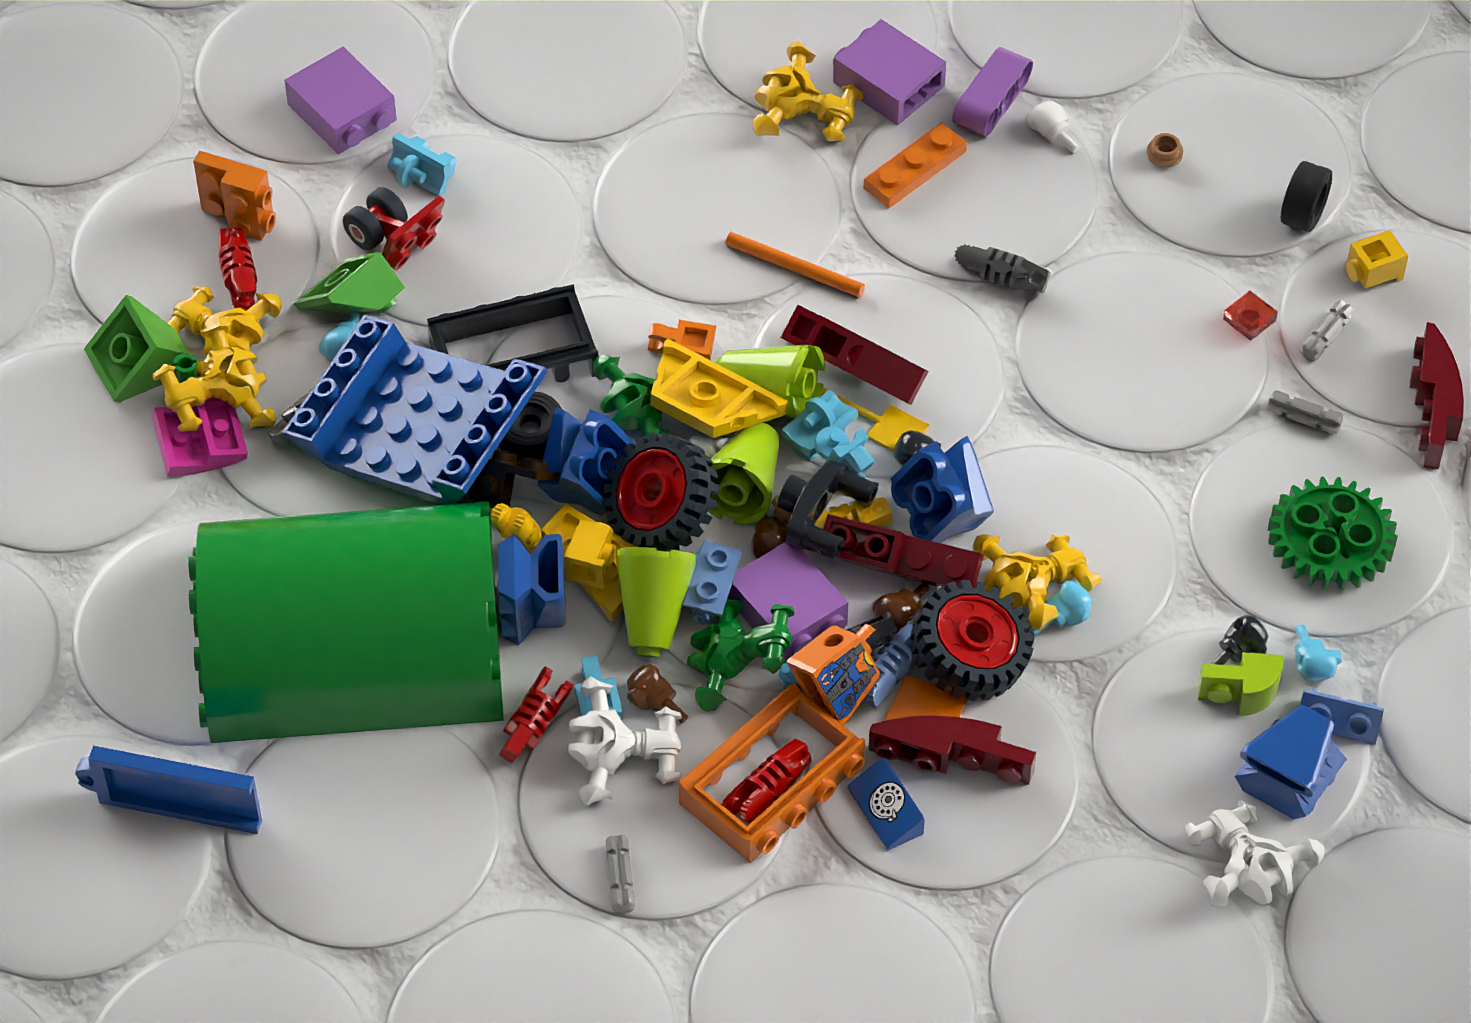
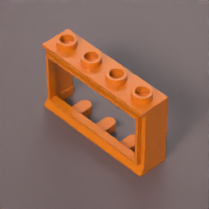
(795, 803)

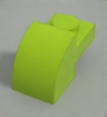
(1250, 684)

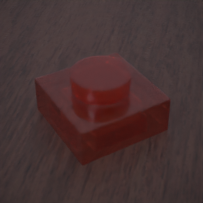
(1250, 315)

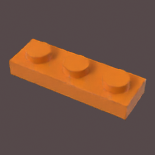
(915, 165)

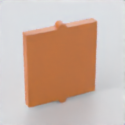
(924, 699)

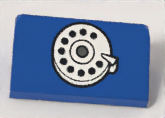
(887, 805)

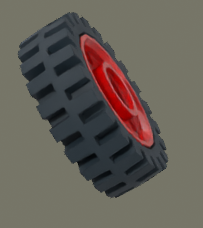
(661, 492)

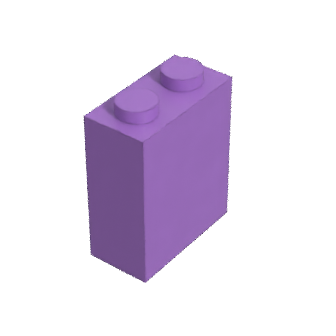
(890, 71)
(340, 100)
(793, 580)

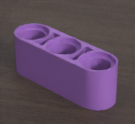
(992, 91)

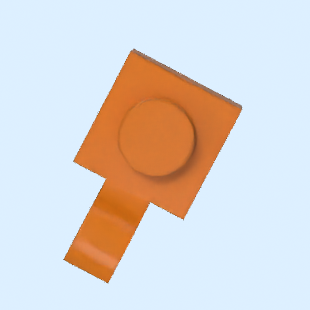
(691, 335)

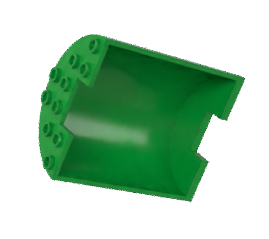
(346, 622)

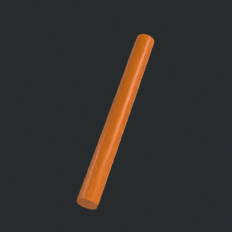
(795, 264)

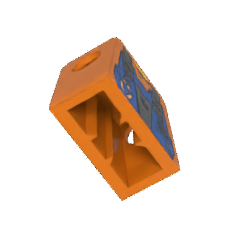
(837, 669)

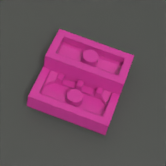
(211, 447)

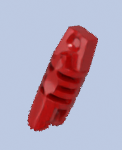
(237, 267)
(533, 716)
(768, 781)

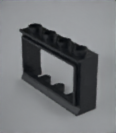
(517, 312)

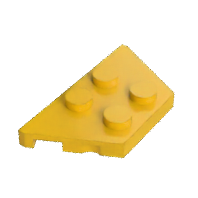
(709, 394)

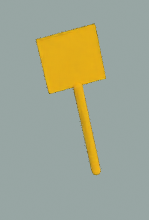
(888, 426)

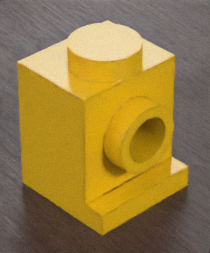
(1376, 260)
(589, 554)

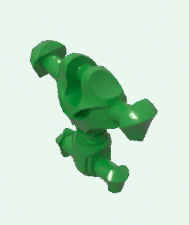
(628, 396)
(730, 649)

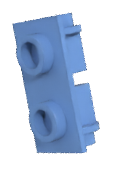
(711, 581)
(1349, 717)

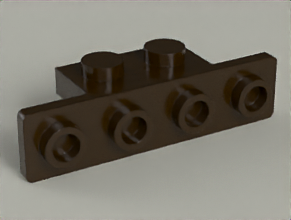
(497, 477)

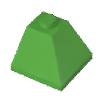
(355, 285)
(132, 348)

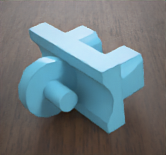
(418, 164)
(819, 414)
(834, 445)

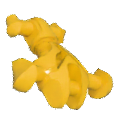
(792, 93)
(244, 327)
(228, 378)
(1027, 576)

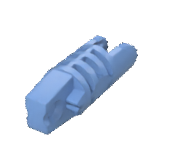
(893, 664)

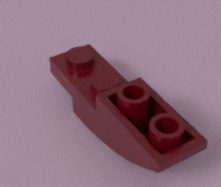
(856, 354)
(1438, 391)
(902, 554)
(938, 740)

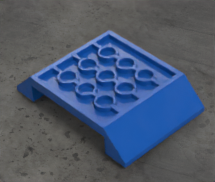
(409, 413)

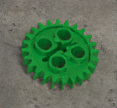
(1335, 523)

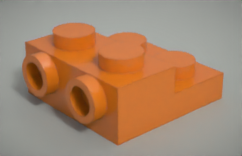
(236, 193)

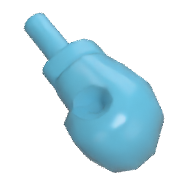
(1072, 605)

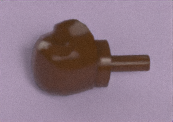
(768, 535)
(902, 605)
(650, 690)

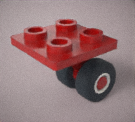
(388, 219)

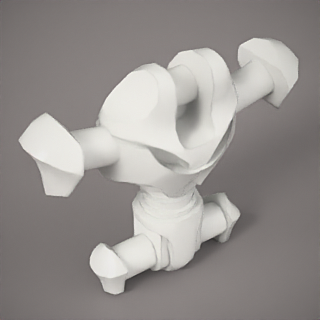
(606, 742)
(1254, 860)

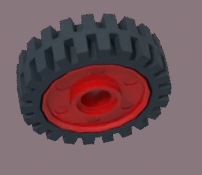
(972, 640)

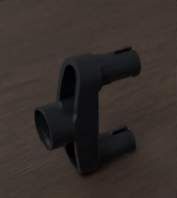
(809, 500)

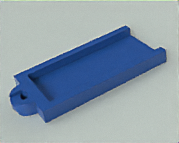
(171, 789)

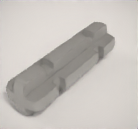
(1326, 330)
(1305, 412)
(620, 874)

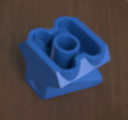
(583, 457)
(942, 491)
(531, 587)
(1291, 762)

